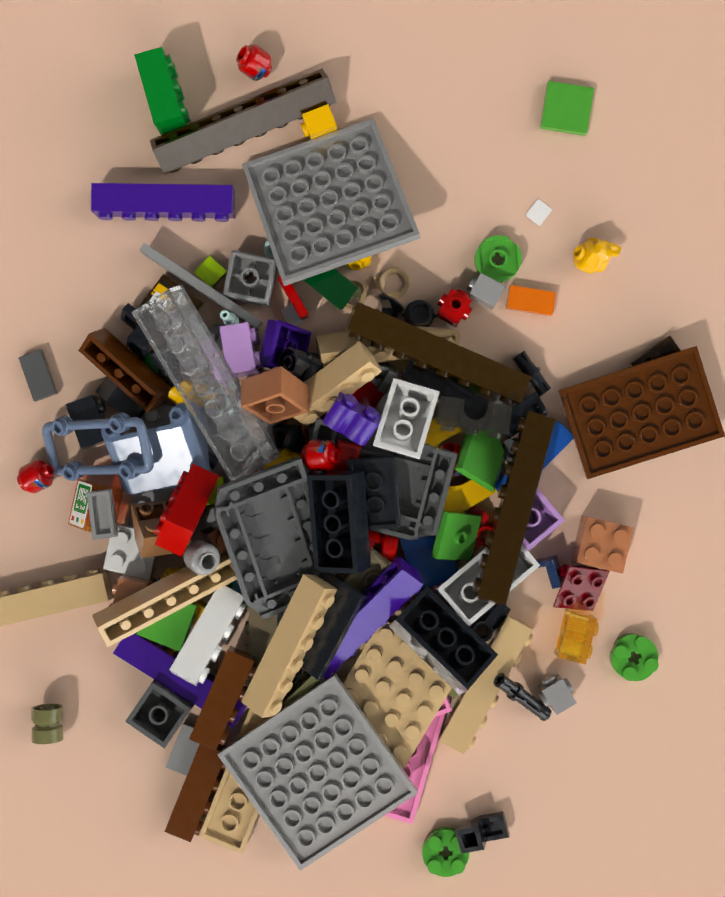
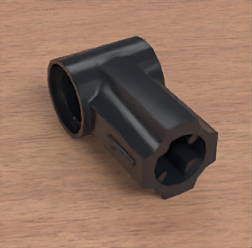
(491, 620)

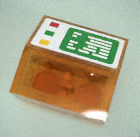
(79, 513)

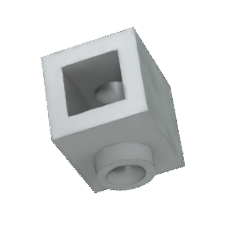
(556, 693)

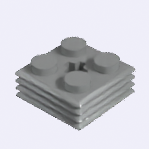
(242, 266)

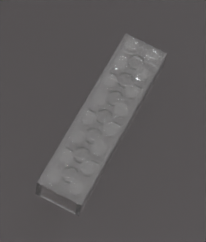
(205, 382)

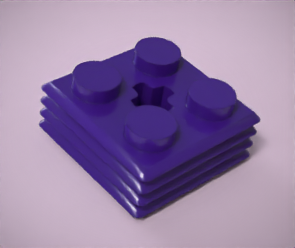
(281, 336)

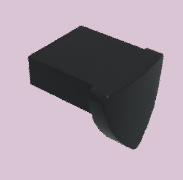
(389, 305)
(288, 437)

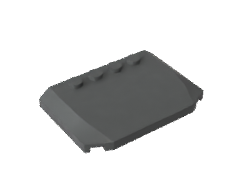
(421, 483)
(267, 533)

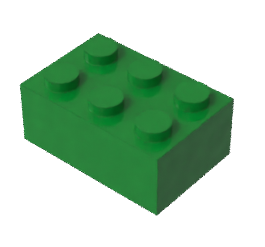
(162, 90)

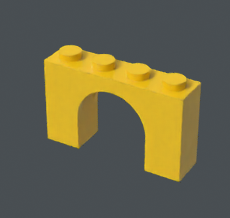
(465, 494)

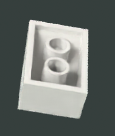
(406, 418)

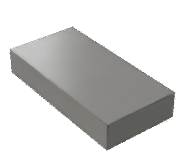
(102, 514)
(183, 751)

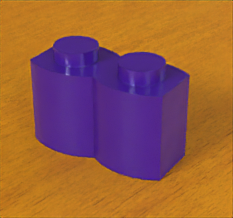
(352, 419)

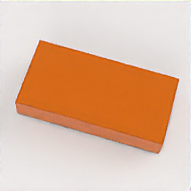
(531, 300)

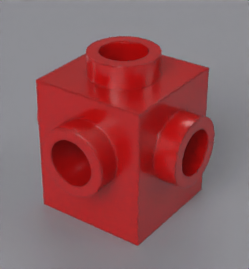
(448, 313)

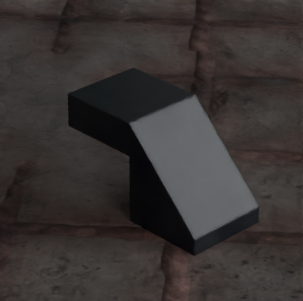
(136, 339)
(119, 399)
(480, 830)

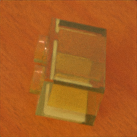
(576, 636)

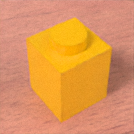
(318, 122)

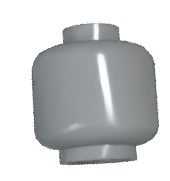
(201, 557)

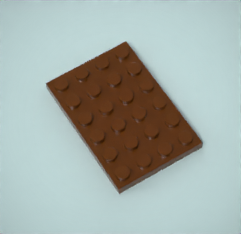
(641, 412)

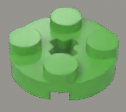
(506, 249)
(646, 663)
(435, 862)

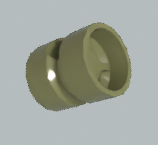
(47, 726)

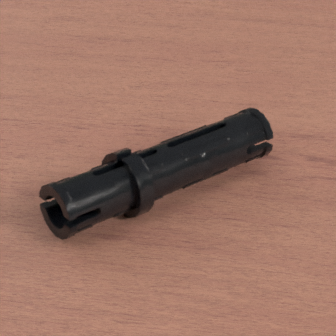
(516, 692)

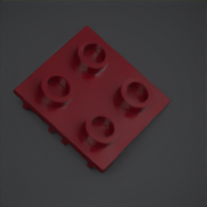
(580, 587)

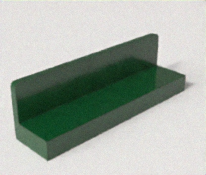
(334, 287)

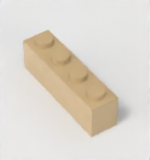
(341, 375)

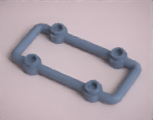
(117, 423)

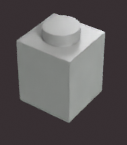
(485, 291)

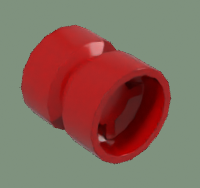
(388, 544)

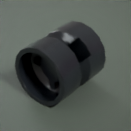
(300, 363)

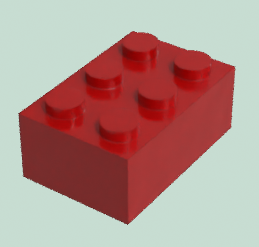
(185, 509)

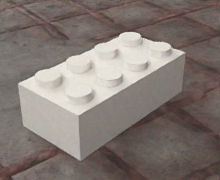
(458, 591)
(207, 635)

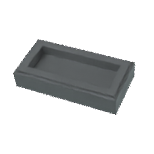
(38, 375)

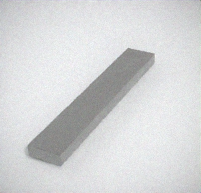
(200, 286)

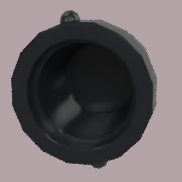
(419, 314)

